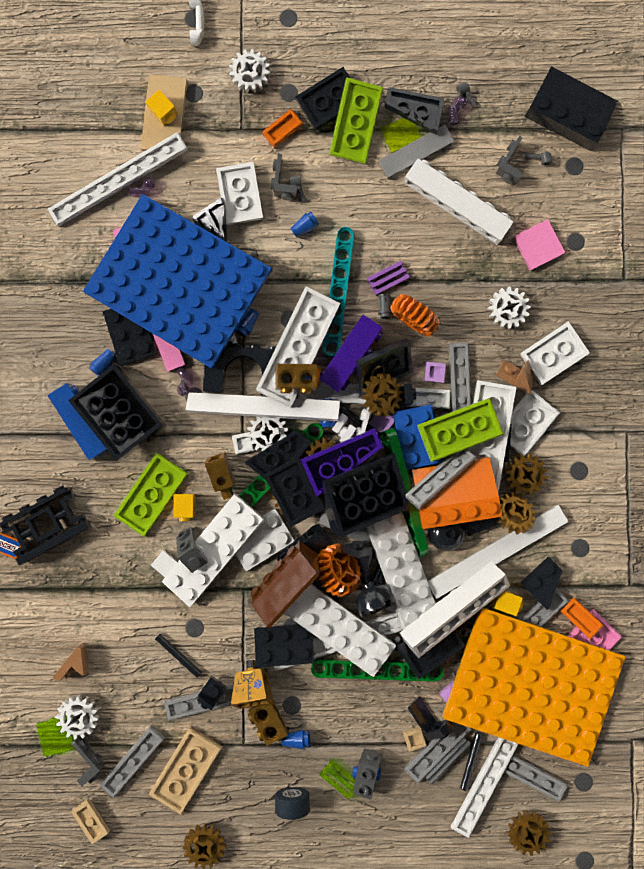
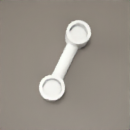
(197, 35)

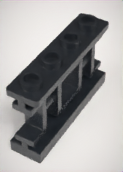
(52, 538)

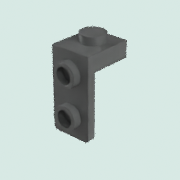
(506, 171)
(284, 191)
(188, 552)
(91, 758)
(367, 773)

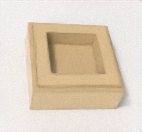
(414, 739)

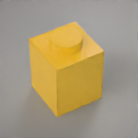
(161, 108)
(184, 506)
(508, 603)

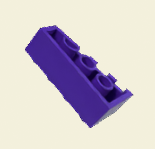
(354, 347)
(340, 458)

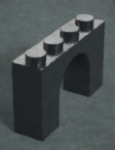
(215, 378)

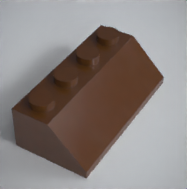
(285, 583)

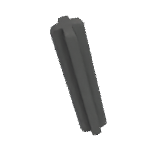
(448, 760)

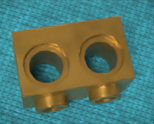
(295, 371)
(272, 719)

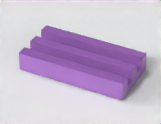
(402, 271)

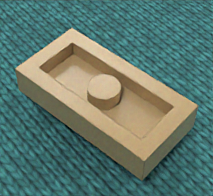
(90, 821)

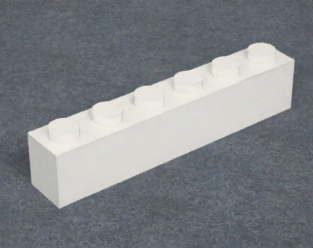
(457, 201)
(455, 609)

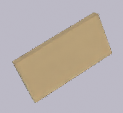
(175, 90)
(185, 770)

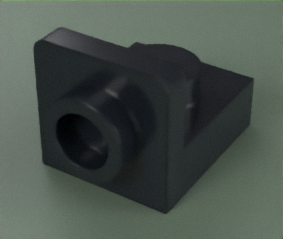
(210, 693)

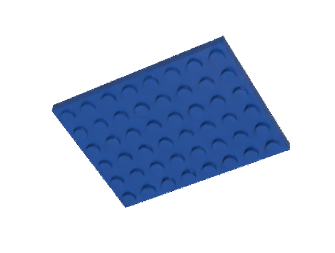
(177, 281)

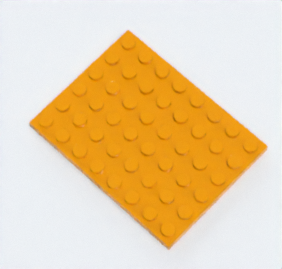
(533, 686)

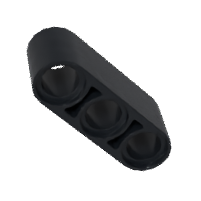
(314, 538)

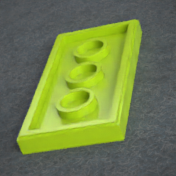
(355, 121)
(460, 429)
(151, 494)

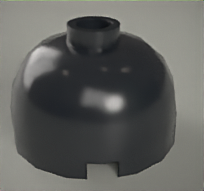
(447, 537)
(374, 599)

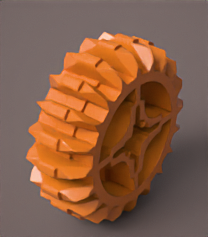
(415, 315)
(338, 571)

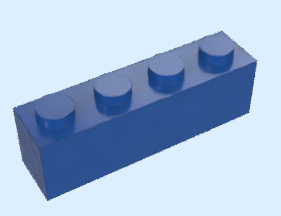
(80, 430)

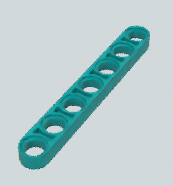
(342, 283)

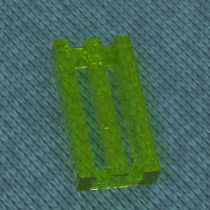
(327, 767)

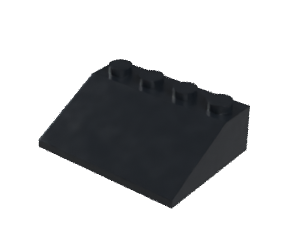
(571, 109)
(117, 412)
(364, 495)

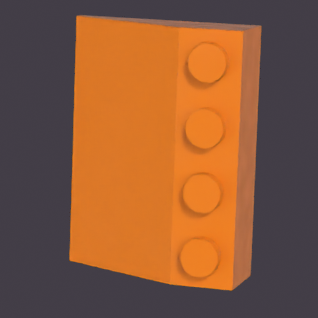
(465, 499)

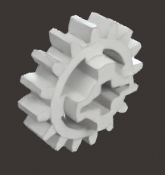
(250, 68)
(511, 315)
(259, 434)
(83, 723)

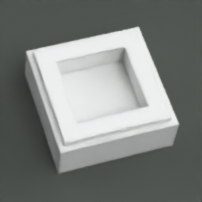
(343, 420)
(242, 443)
(164, 563)

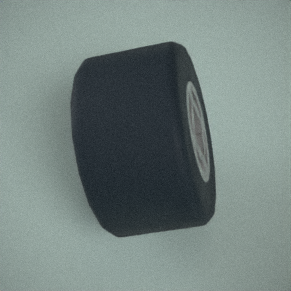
(292, 803)

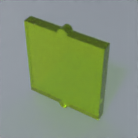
(400, 134)
(51, 738)

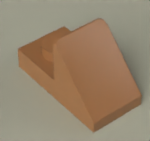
(520, 378)
(76, 661)

